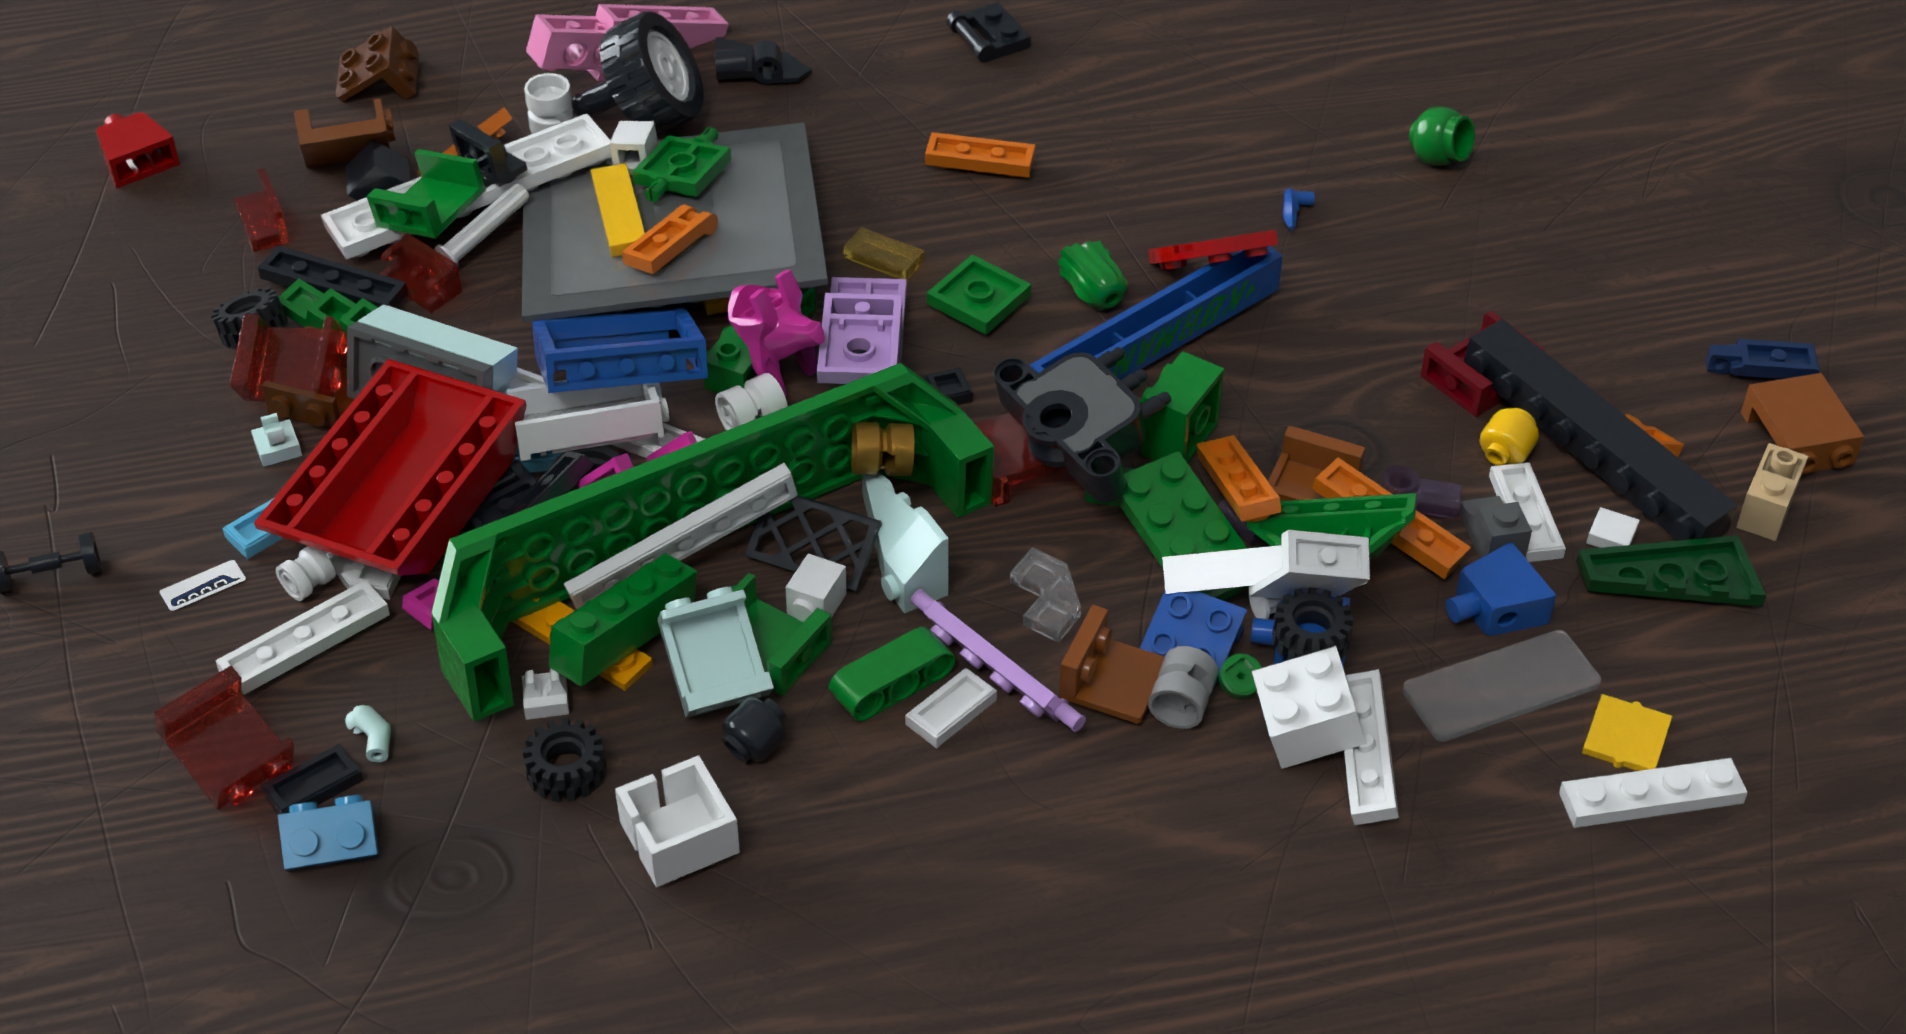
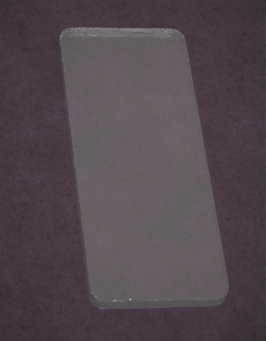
(1501, 685)

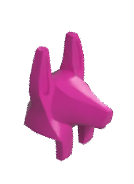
(774, 326)

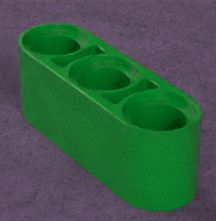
(891, 673)

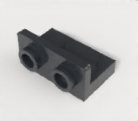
(490, 153)

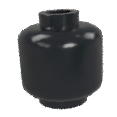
(754, 730)

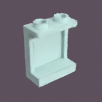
(713, 652)

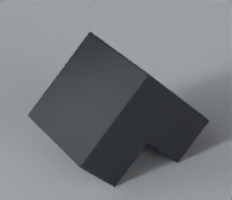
(375, 168)

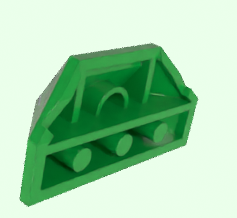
(1374, 517)

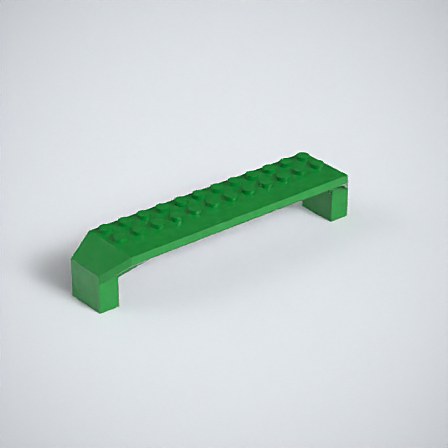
(507, 564)

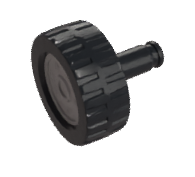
(645, 74)

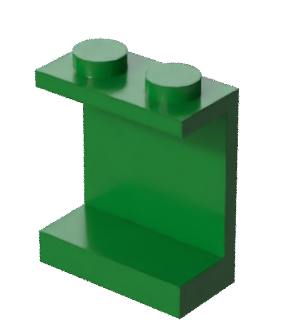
(434, 201)
(783, 642)

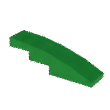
(310, 306)

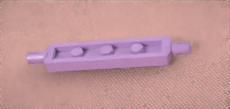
(1005, 672)

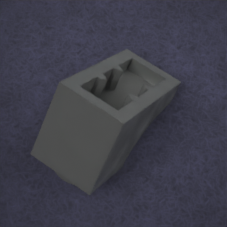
(1495, 524)

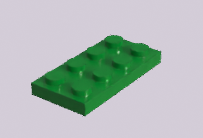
(1177, 514)

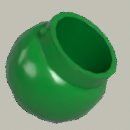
(1442, 136)

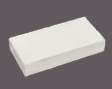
(951, 707)

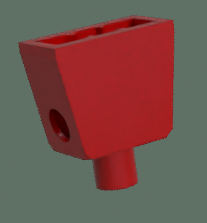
(135, 147)

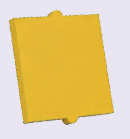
(1627, 734)

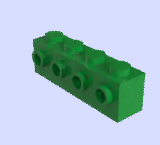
(730, 359)
(618, 619)

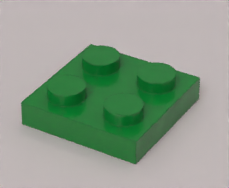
(979, 294)

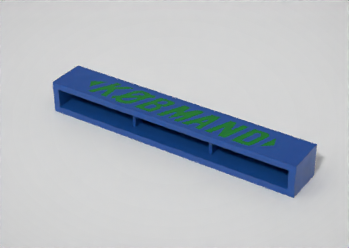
(1178, 312)

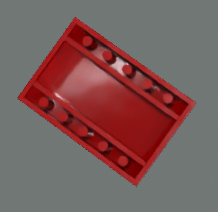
(399, 470)

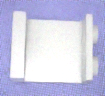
(1317, 562)

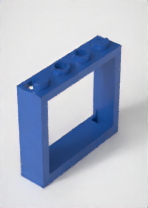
(619, 349)

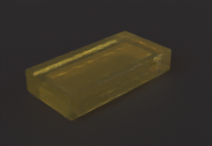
(883, 253)

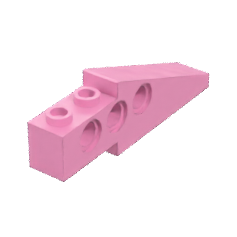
(576, 40)

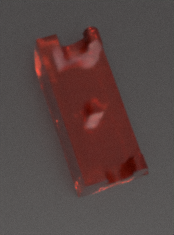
(428, 274)

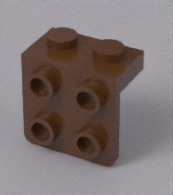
(381, 56)

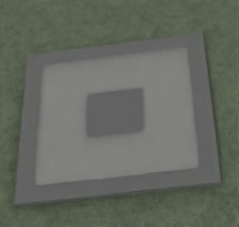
(763, 228)

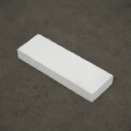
(1520, 485)

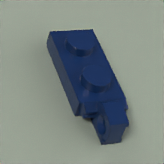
(1763, 359)

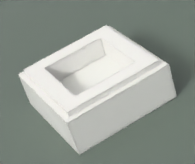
(1612, 529)

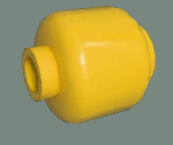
(1510, 436)

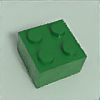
(1193, 408)

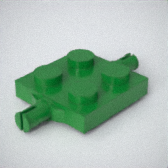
(682, 165)

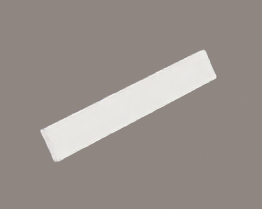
(689, 533)

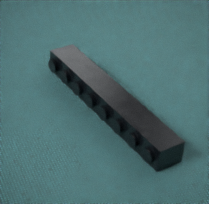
(1600, 435)

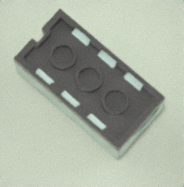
(425, 345)

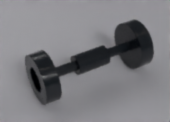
(51, 561)

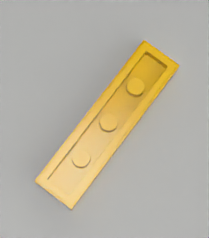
(617, 207)

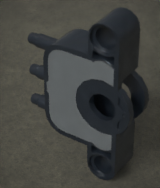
(1081, 412)

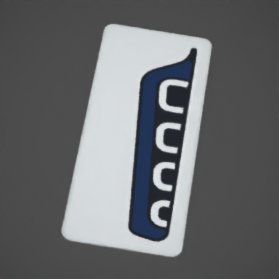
(202, 585)

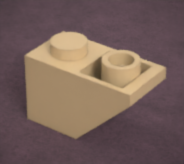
(1771, 491)

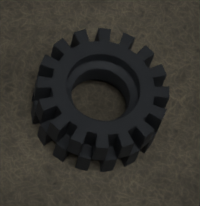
(230, 315)
(1316, 610)
(569, 778)

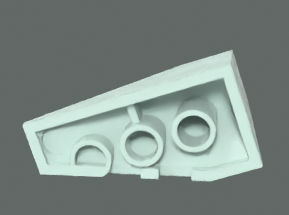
(908, 544)

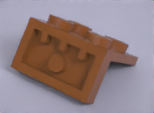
(1107, 672)

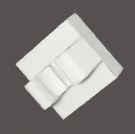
(544, 694)

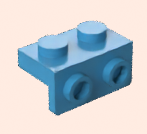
(328, 834)

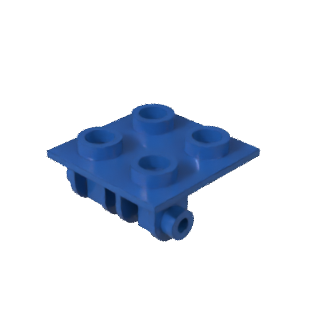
(1195, 622)

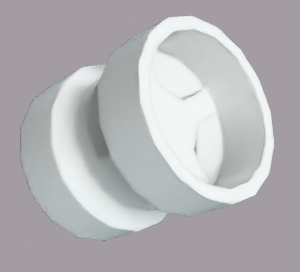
(305, 572)

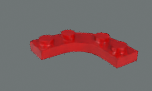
(1216, 249)

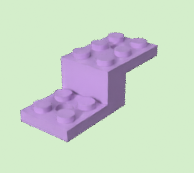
(861, 328)

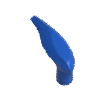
(1291, 202)

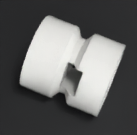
(548, 101)
(758, 398)

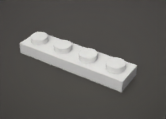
(305, 636)
(1370, 765)
(1652, 792)

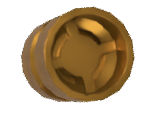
(882, 449)

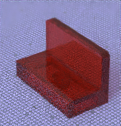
(262, 216)

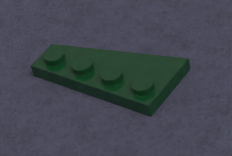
(1681, 569)

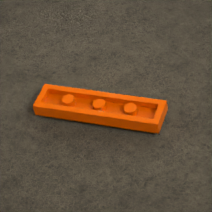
(1239, 479)
(1420, 539)

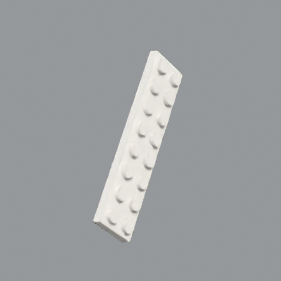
(548, 156)

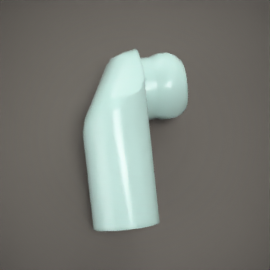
(377, 729)

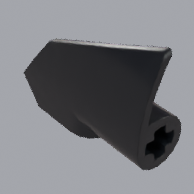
(762, 62)

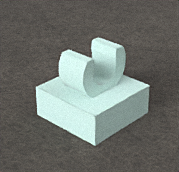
(275, 440)

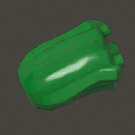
(1093, 274)

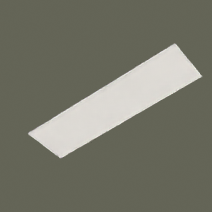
(1220, 569)

